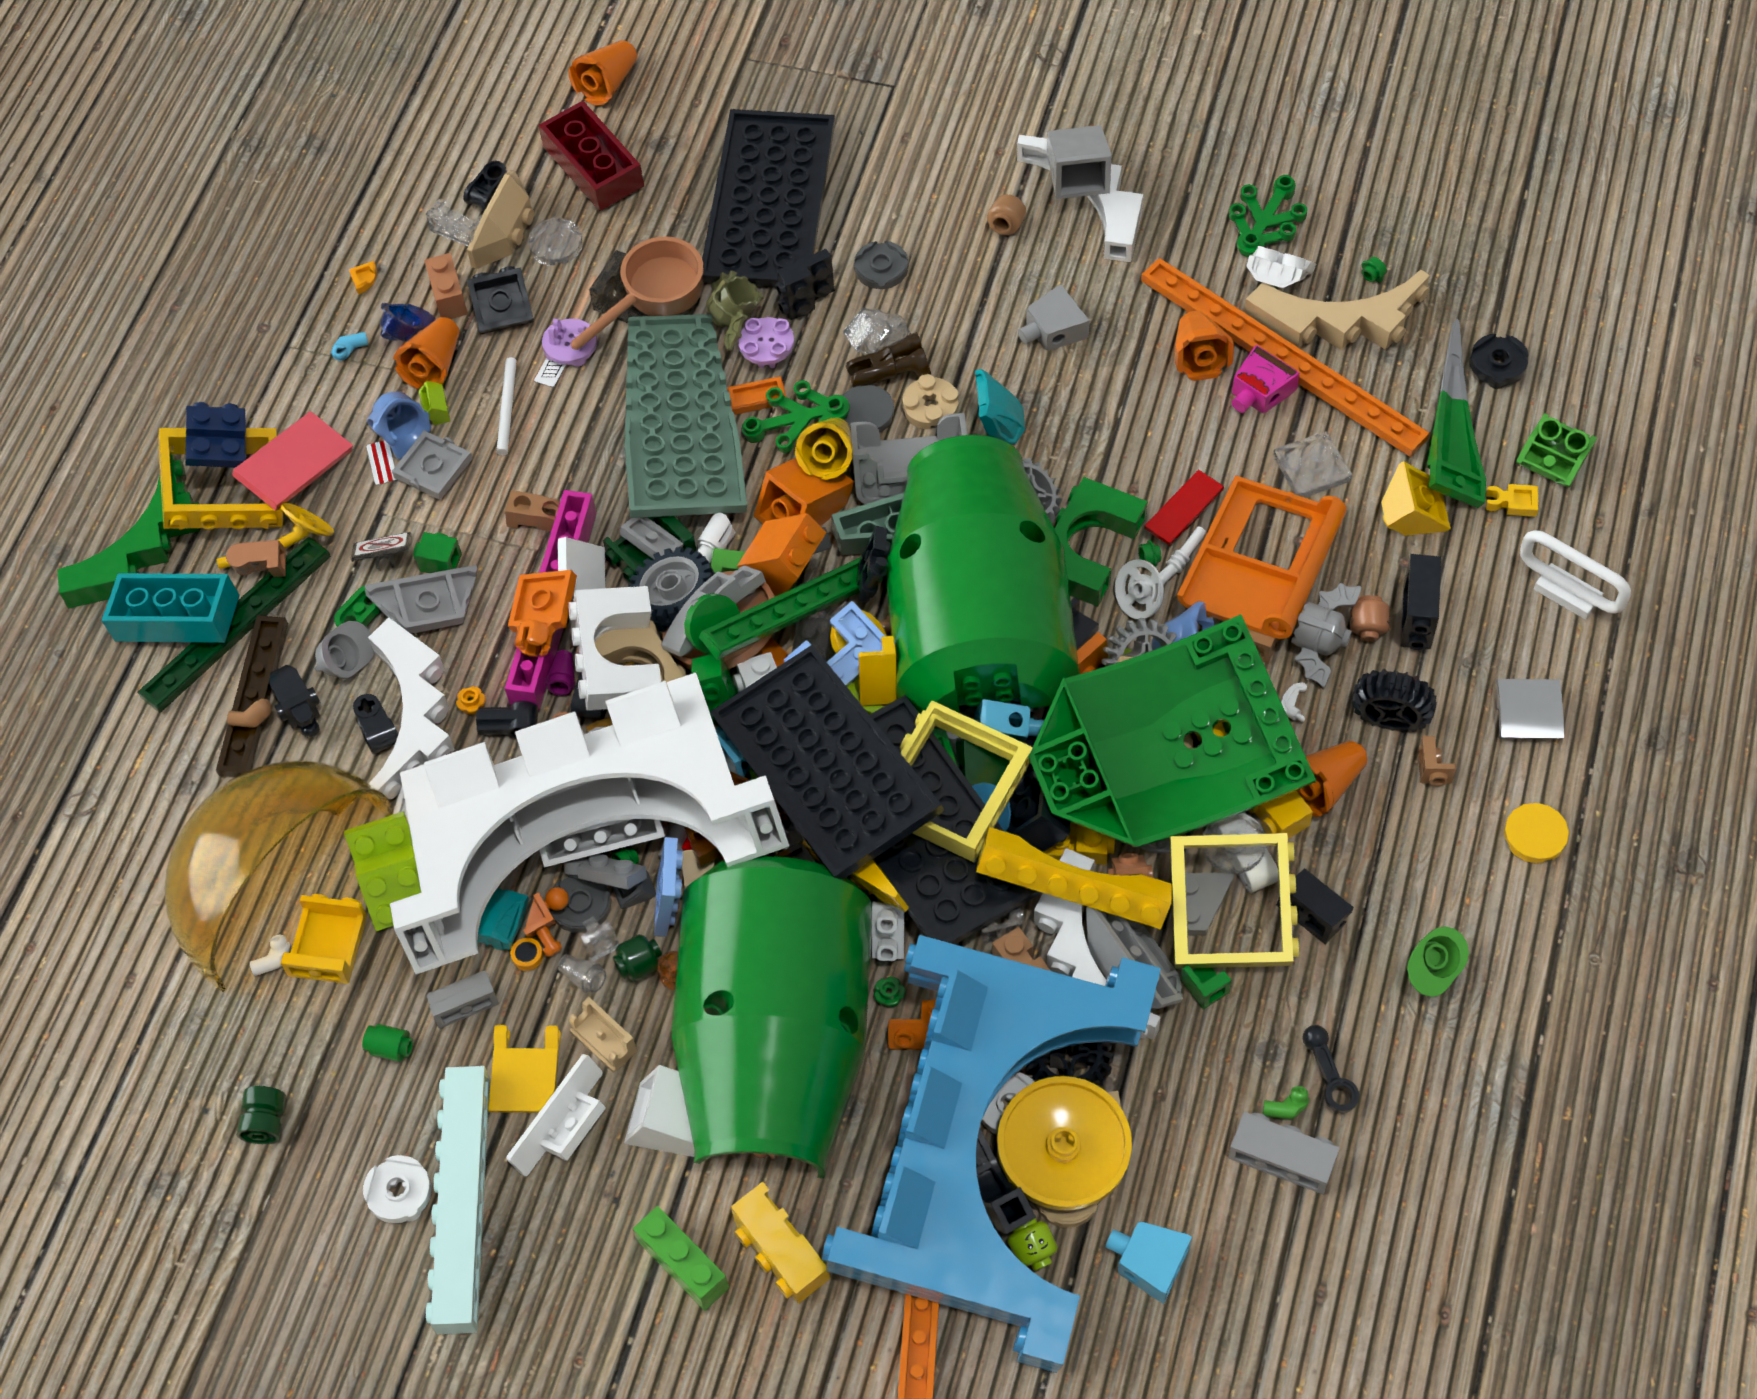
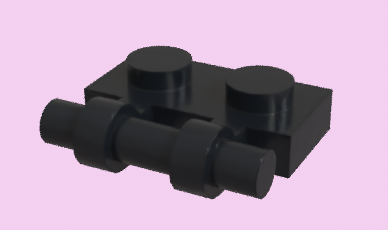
(873, 564)

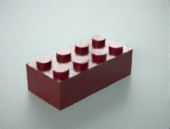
(591, 155)

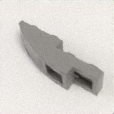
(735, 586)

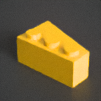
(778, 1245)

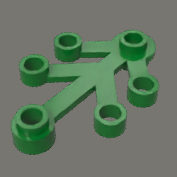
(1250, 239)
(798, 417)

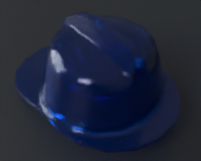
(403, 321)

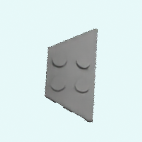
(426, 599)

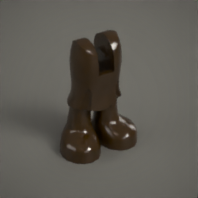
(881, 365)

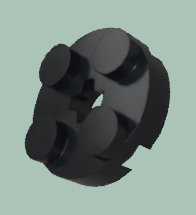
(1496, 373)

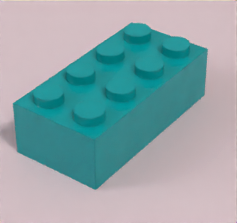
(170, 607)

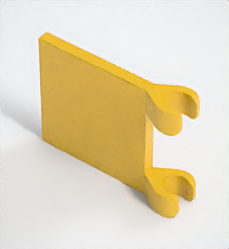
(523, 1076)

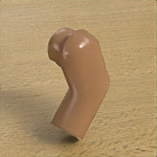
(252, 716)

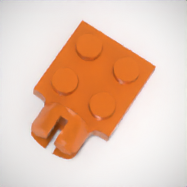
(540, 609)

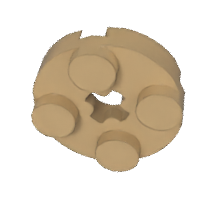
(925, 389)

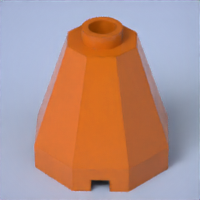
(1202, 347)

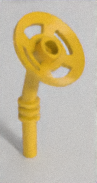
(304, 524)

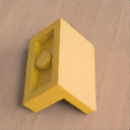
(878, 674)

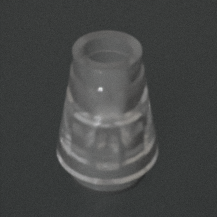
(583, 973)

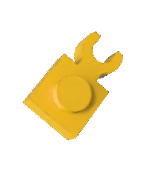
(1517, 499)

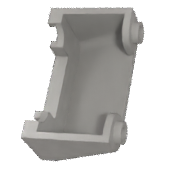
(883, 464)

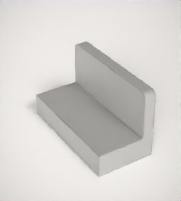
(462, 999)

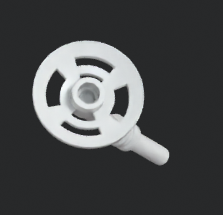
(1145, 588)

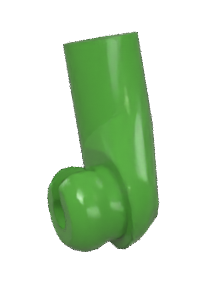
(1290, 1107)

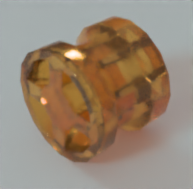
(666, 967)

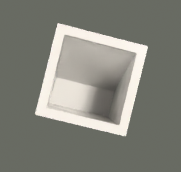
(660, 1115)

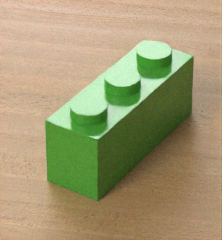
(681, 1258)

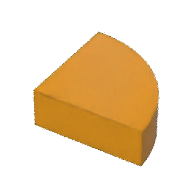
(364, 276)

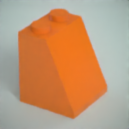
(793, 492)
(783, 550)

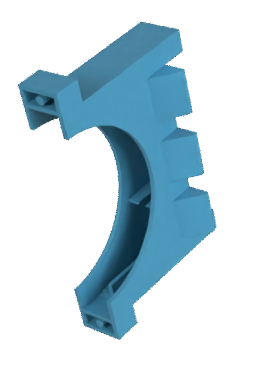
(931, 1218)

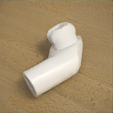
(273, 959)

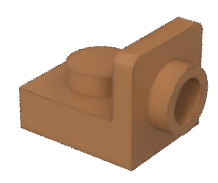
(1430, 764)

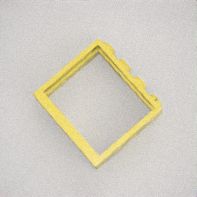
(982, 736)
(1288, 913)

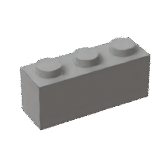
(1284, 1152)

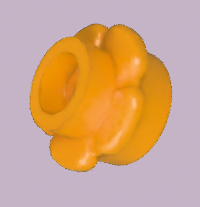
(472, 706)

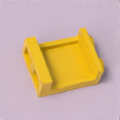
(326, 939)

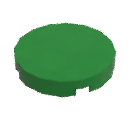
(706, 613)

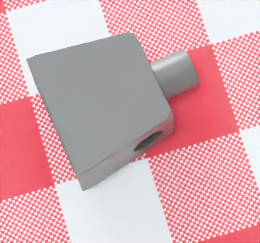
(1054, 321)

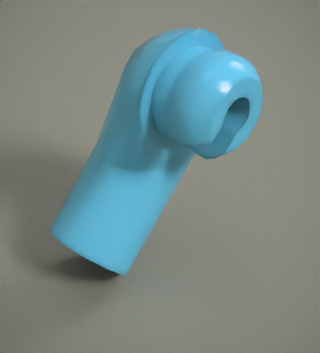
(346, 344)

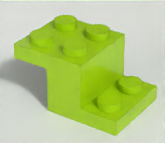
(384, 865)

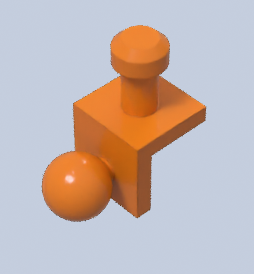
(541, 918)

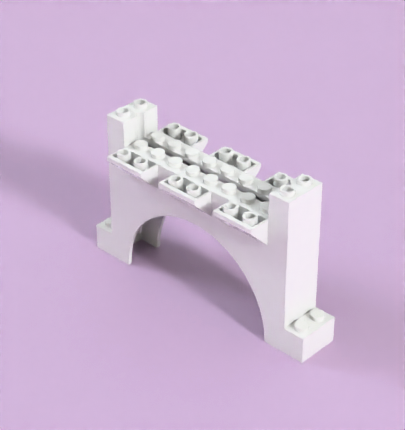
(484, 819)

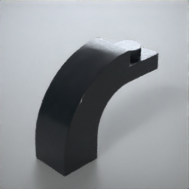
(1002, 1200)

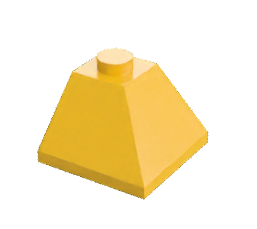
(1411, 505)

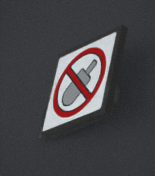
(381, 548)

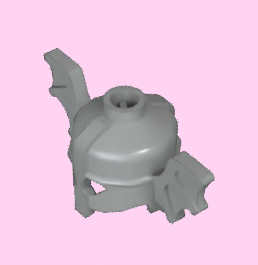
(1323, 630)

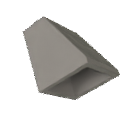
(1079, 161)

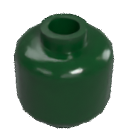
(637, 957)

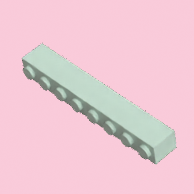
(460, 1201)

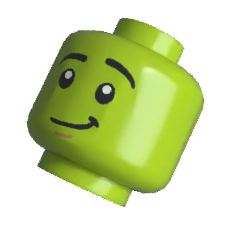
(1033, 1244)

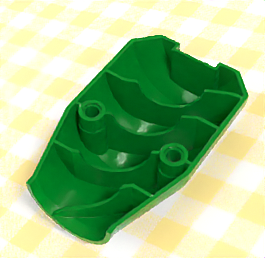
(977, 581)
(770, 1007)

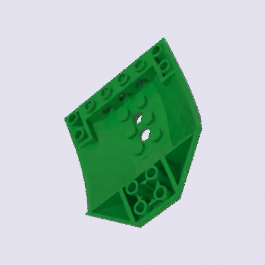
(1118, 750)

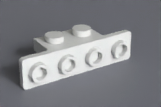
(562, 1120)

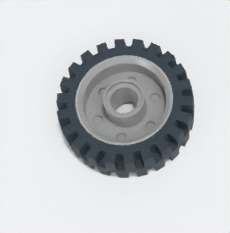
(671, 582)

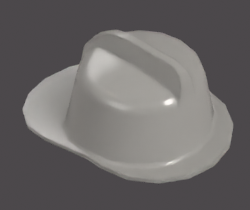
(344, 650)

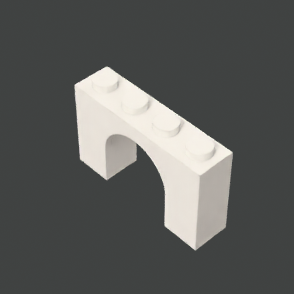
(595, 614)

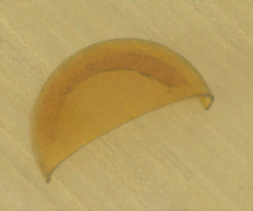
(234, 835)

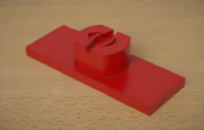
(1184, 507)

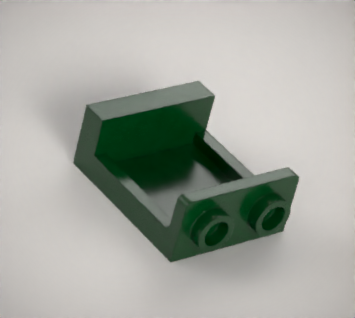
(629, 557)

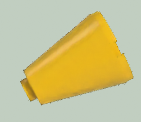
(825, 448)

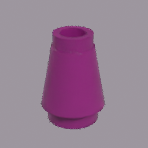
(561, 674)

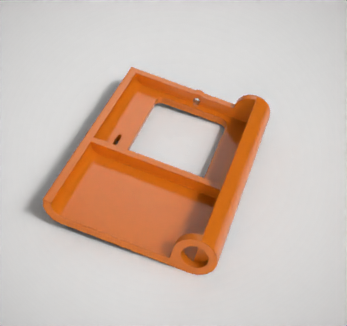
(1259, 591)

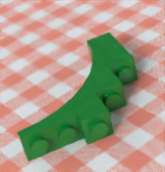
(138, 548)

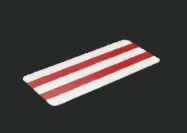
(381, 462)

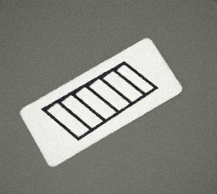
(549, 373)

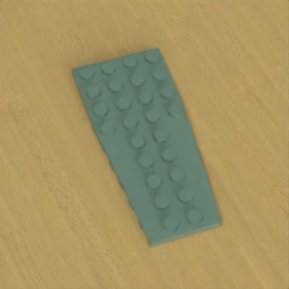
(679, 421)

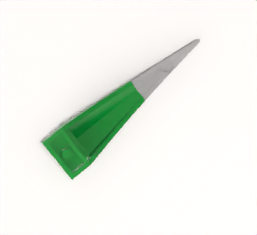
(1453, 449)

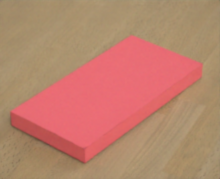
(292, 460)

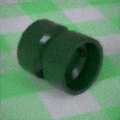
(261, 1115)

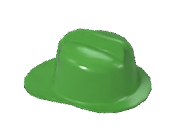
(1437, 961)

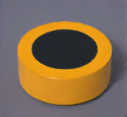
(526, 954)

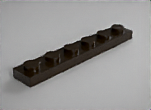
(261, 659)

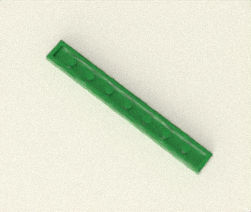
(782, 610)

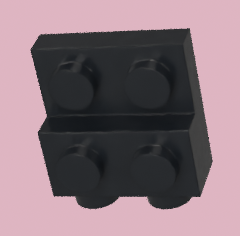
(803, 283)
(500, 300)

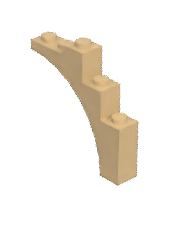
(1300, 319)

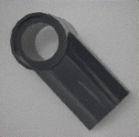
(506, 719)

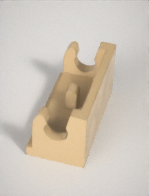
(602, 1035)

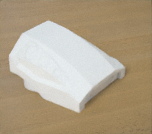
(1278, 268)

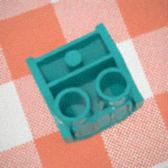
(999, 409)
(502, 919)

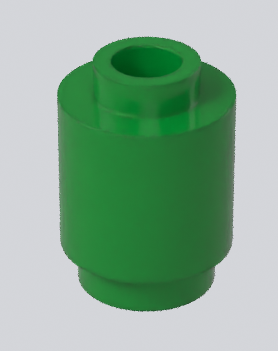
(387, 1042)

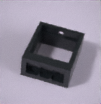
(1420, 601)

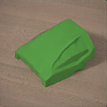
(1556, 450)

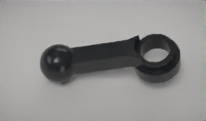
(1316, 1039)

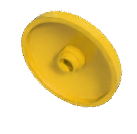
(1064, 1143)

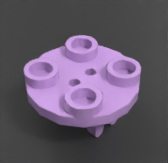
(559, 336)
(756, 339)

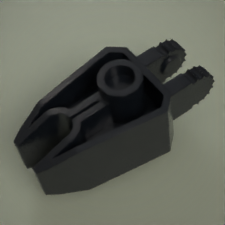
(295, 700)

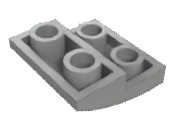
(1530, 709)

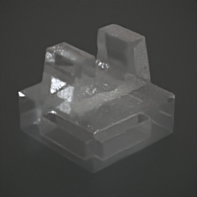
(598, 939)

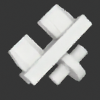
(887, 932)

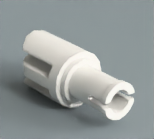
(715, 535)

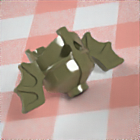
(732, 304)

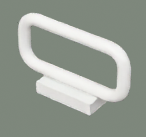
(1566, 588)

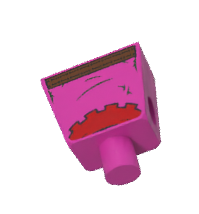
(1263, 382)

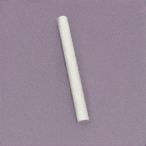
(506, 406)

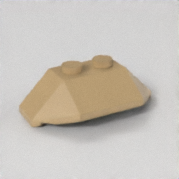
(501, 223)

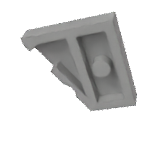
(1204, 899)

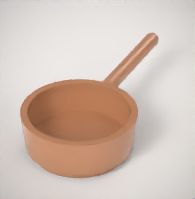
(660, 280)

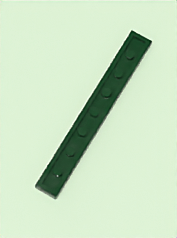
(257, 601)

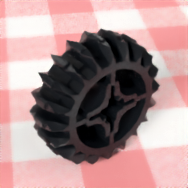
(1394, 700)
(1097, 1057)

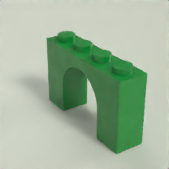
(1095, 506)

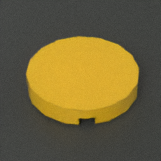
(1536, 832)

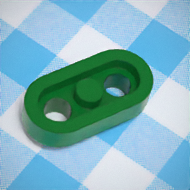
(357, 609)

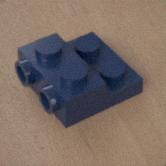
(215, 435)

